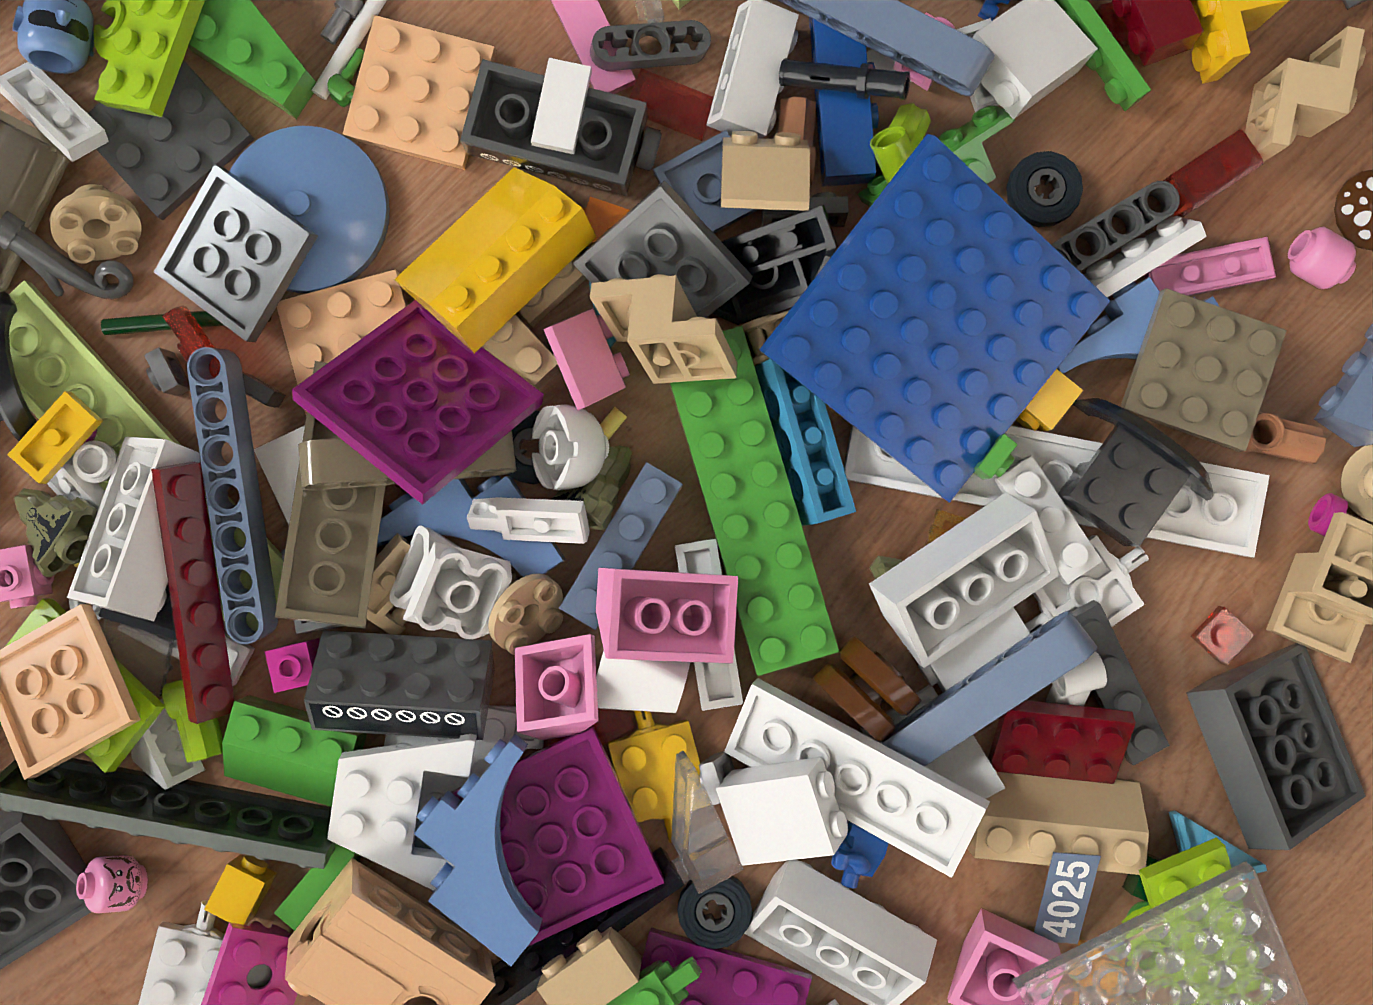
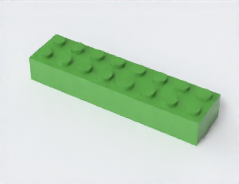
(754, 515)

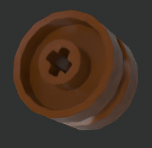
(867, 688)

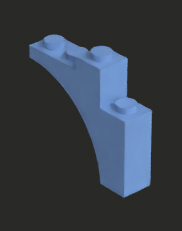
(1124, 333)
(447, 515)
(467, 833)

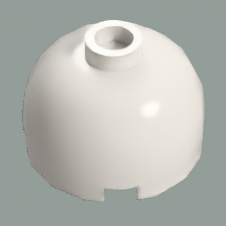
(569, 447)

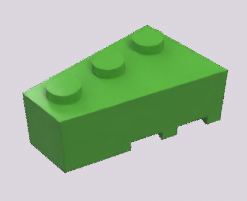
(248, 49)

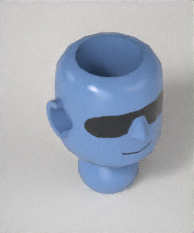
(55, 34)

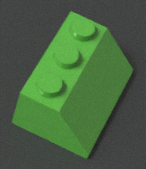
(281, 752)

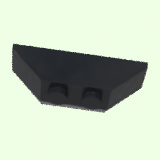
(782, 261)

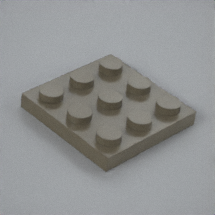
(1203, 370)

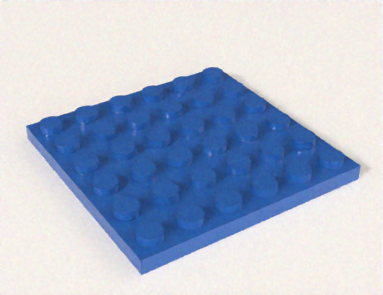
(936, 319)

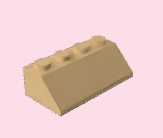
(1064, 816)

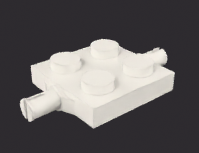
(1105, 583)
(182, 962)

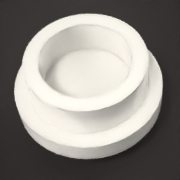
(94, 461)

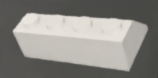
(124, 552)
(966, 578)
(841, 936)

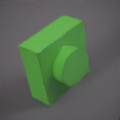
(997, 459)

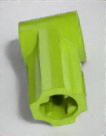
(899, 141)
(198, 740)

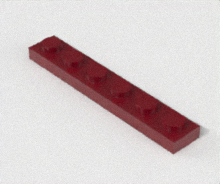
(193, 590)

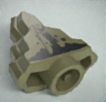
(602, 493)
(55, 528)

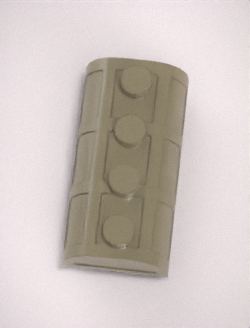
(28, 180)

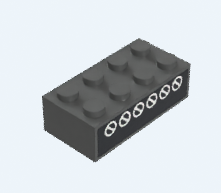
(504, 118)
(400, 685)

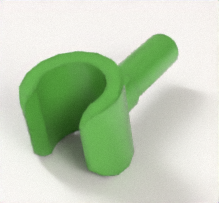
(339, 86)

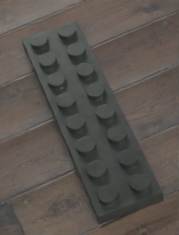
(183, 813)

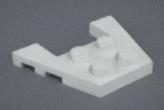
(381, 796)

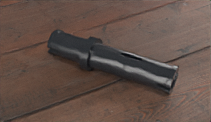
(849, 79)

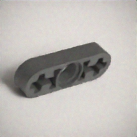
(661, 30)

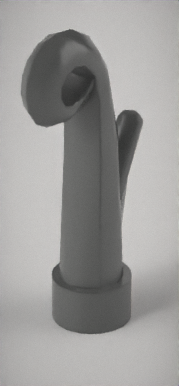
(53, 265)

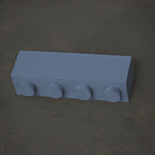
(623, 539)

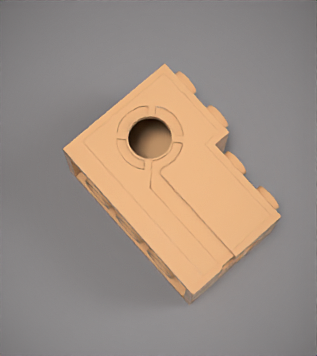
(383, 948)

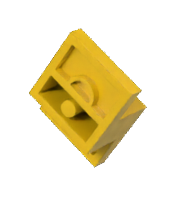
(1224, 34)

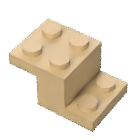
(1305, 95)
(664, 329)
(1329, 591)

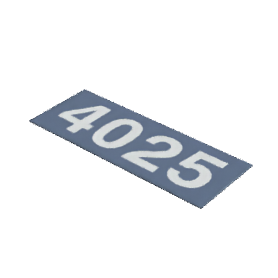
(1066, 896)

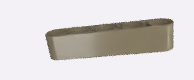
(336, 465)

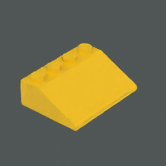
(497, 256)

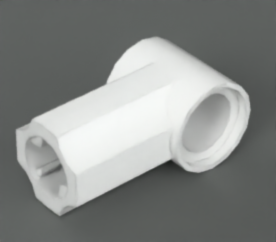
(1077, 684)

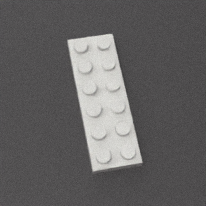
(872, 782)

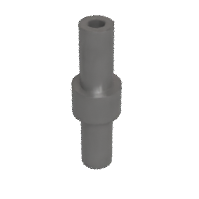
(343, 13)

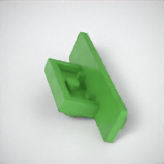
(964, 143)

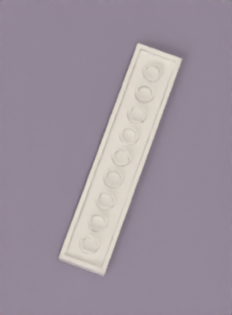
(1222, 524)

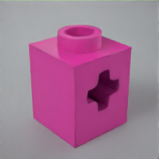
(292, 664)

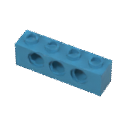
(805, 446)

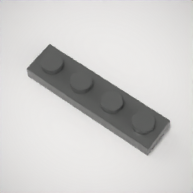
(1122, 686)

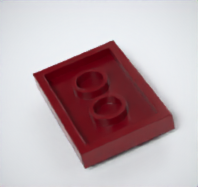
(1062, 741)

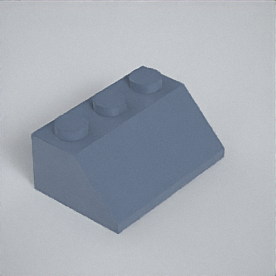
(1349, 404)

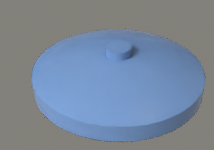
(328, 189)

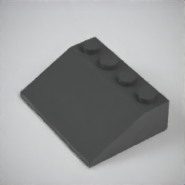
(1276, 748)
(36, 883)

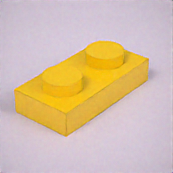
(55, 437)

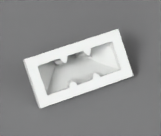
(162, 753)

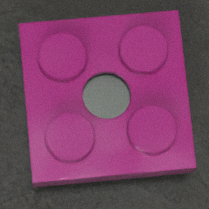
(251, 967)

